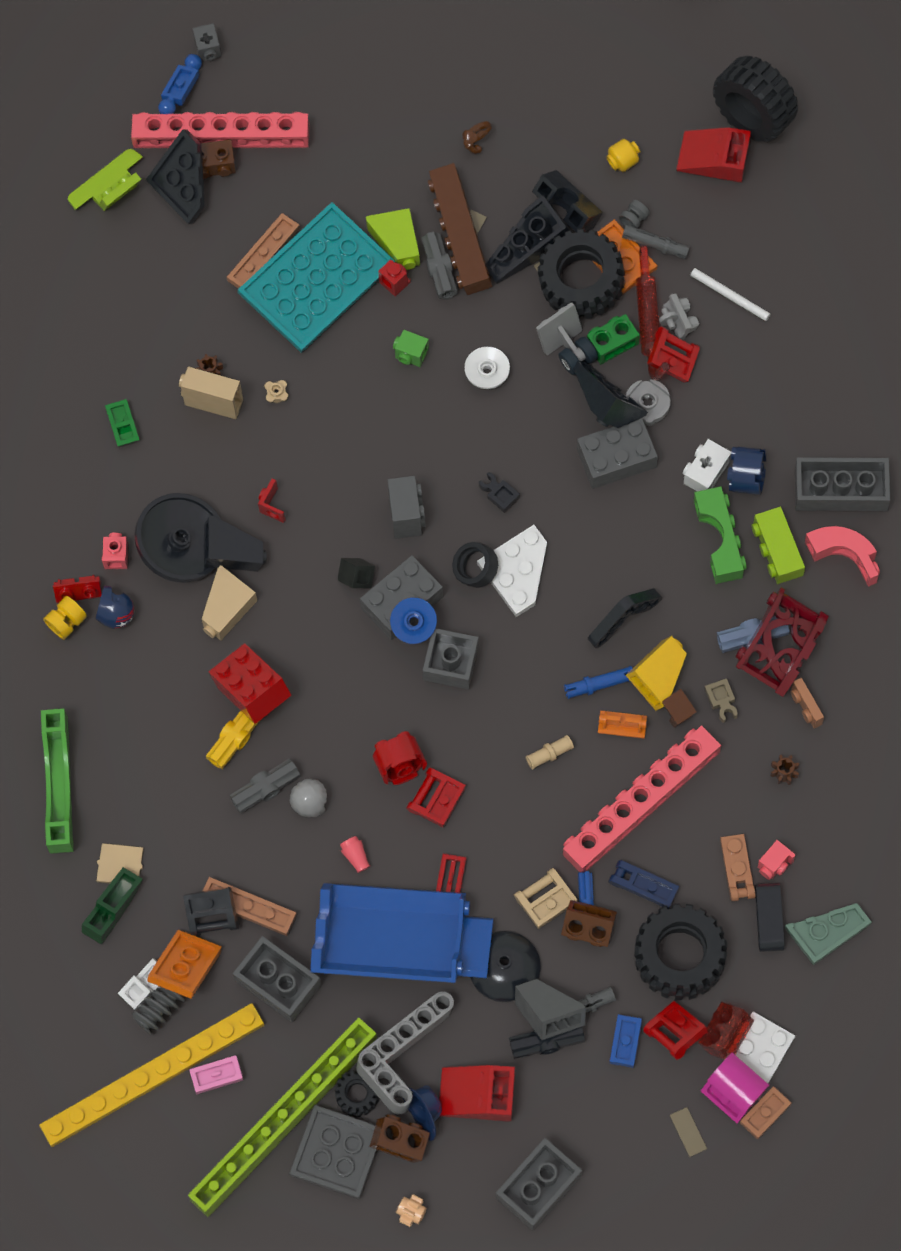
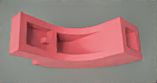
(844, 542)

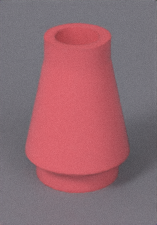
(355, 853)

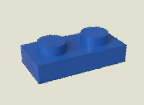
(625, 1041)

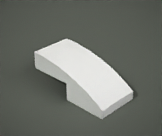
(138, 988)

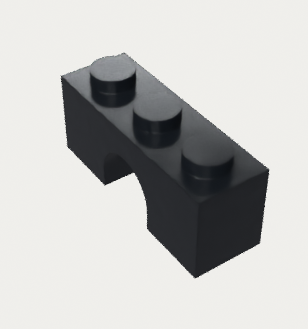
(559, 191)

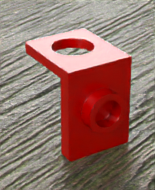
(265, 498)

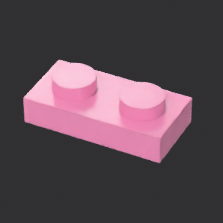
(216, 1074)

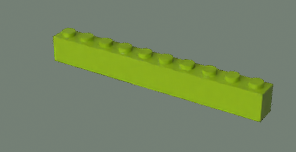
(282, 1118)

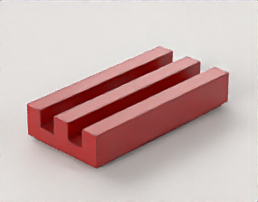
(453, 858)

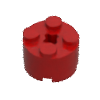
(399, 758)

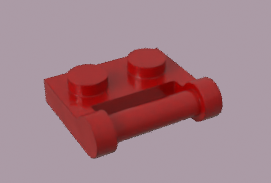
(680, 365)
(442, 801)
(681, 1024)

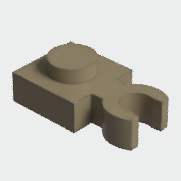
(721, 697)

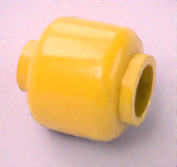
(623, 155)

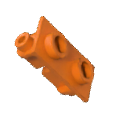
(622, 724)

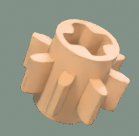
(411, 1210)

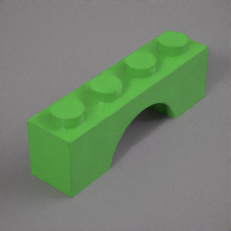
(712, 509)

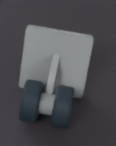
(559, 331)

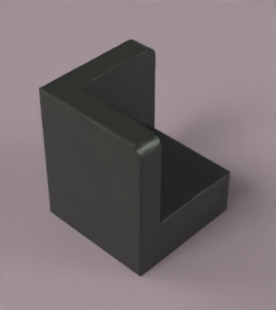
(356, 573)

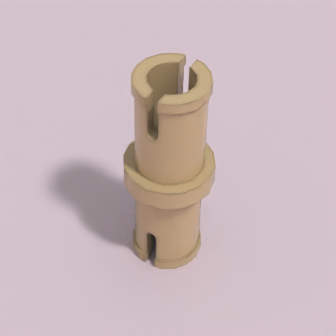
(549, 752)

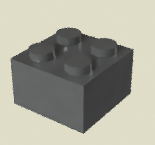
(406, 507)
(450, 658)

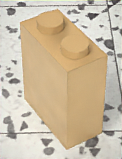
(211, 392)

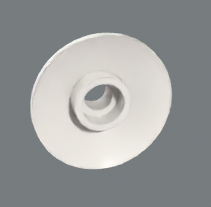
(483, 359)

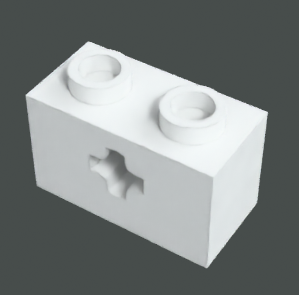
(711, 455)

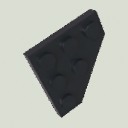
(180, 177)

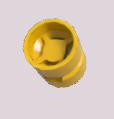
(67, 610)

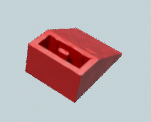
(715, 153)
(477, 1092)

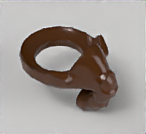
(471, 137)

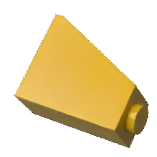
(658, 671)

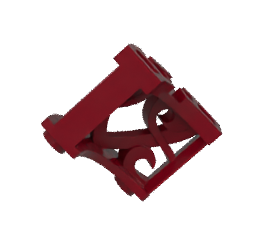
(809, 622)

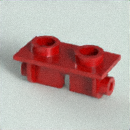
(86, 588)

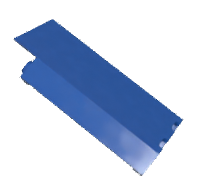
(399, 934)

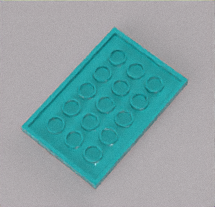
(315, 277)

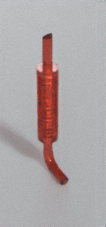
(648, 313)

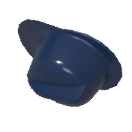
(425, 1109)

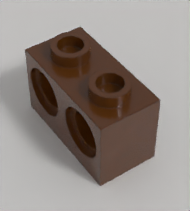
(590, 917)
(398, 1145)

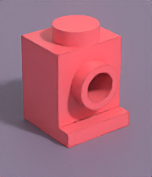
(115, 558)
(775, 860)

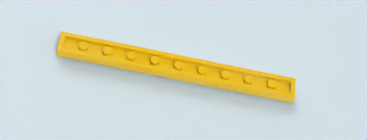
(151, 1075)

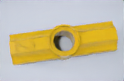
(232, 738)

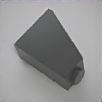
(548, 1009)

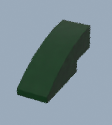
(111, 905)

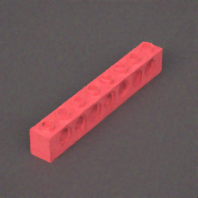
(252, 137)
(585, 858)

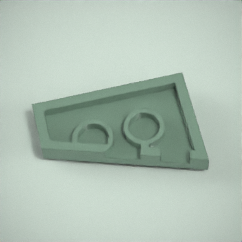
(827, 932)

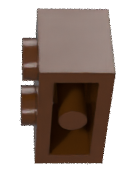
(218, 158)

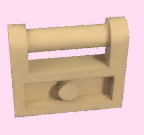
(548, 905)

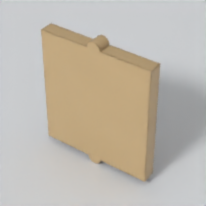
(118, 856)

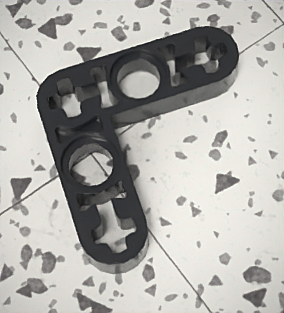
(626, 607)

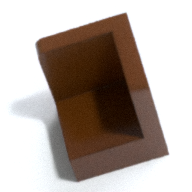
(678, 707)

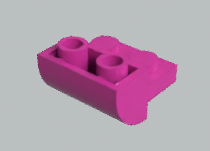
(734, 1087)

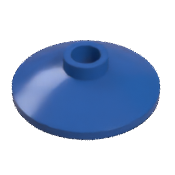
(410, 609)

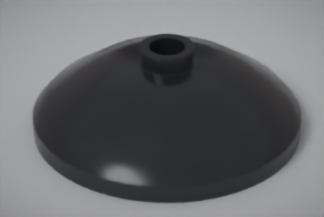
(522, 966)

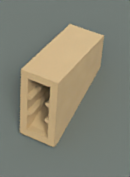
(226, 604)

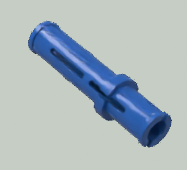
(595, 683)

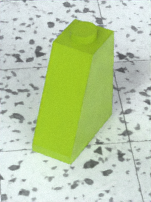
(395, 236)

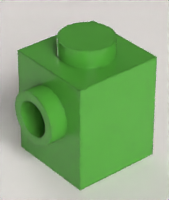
(411, 348)

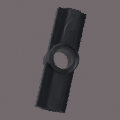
(530, 1043)

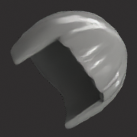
(308, 798)

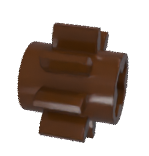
(210, 364)
(789, 765)

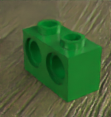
(616, 343)

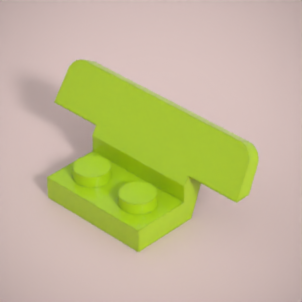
(109, 183)

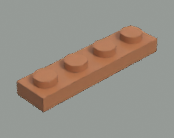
(265, 248)
(257, 909)

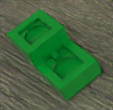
(122, 423)

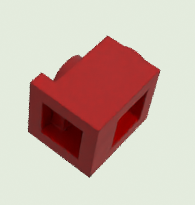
(393, 277)

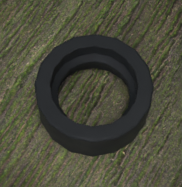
(460, 561)

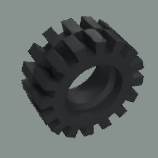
(348, 1105)

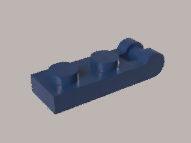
(644, 884)

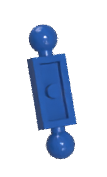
(180, 84)

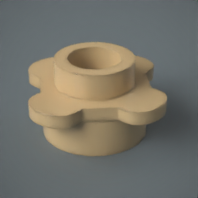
(277, 397)

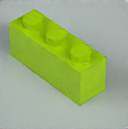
(778, 545)

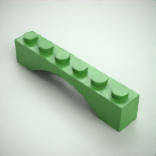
(58, 783)

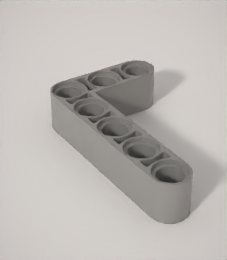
(400, 1045)

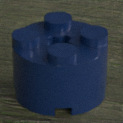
(747, 470)

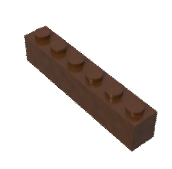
(460, 229)

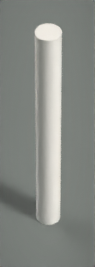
(728, 293)

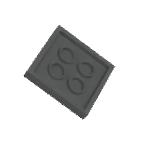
(335, 1152)

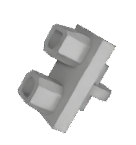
(675, 316)

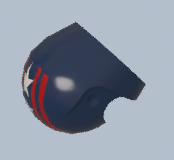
(114, 610)

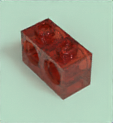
(726, 1031)

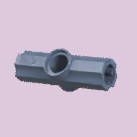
(741, 635)

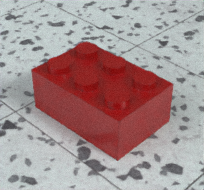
(250, 683)

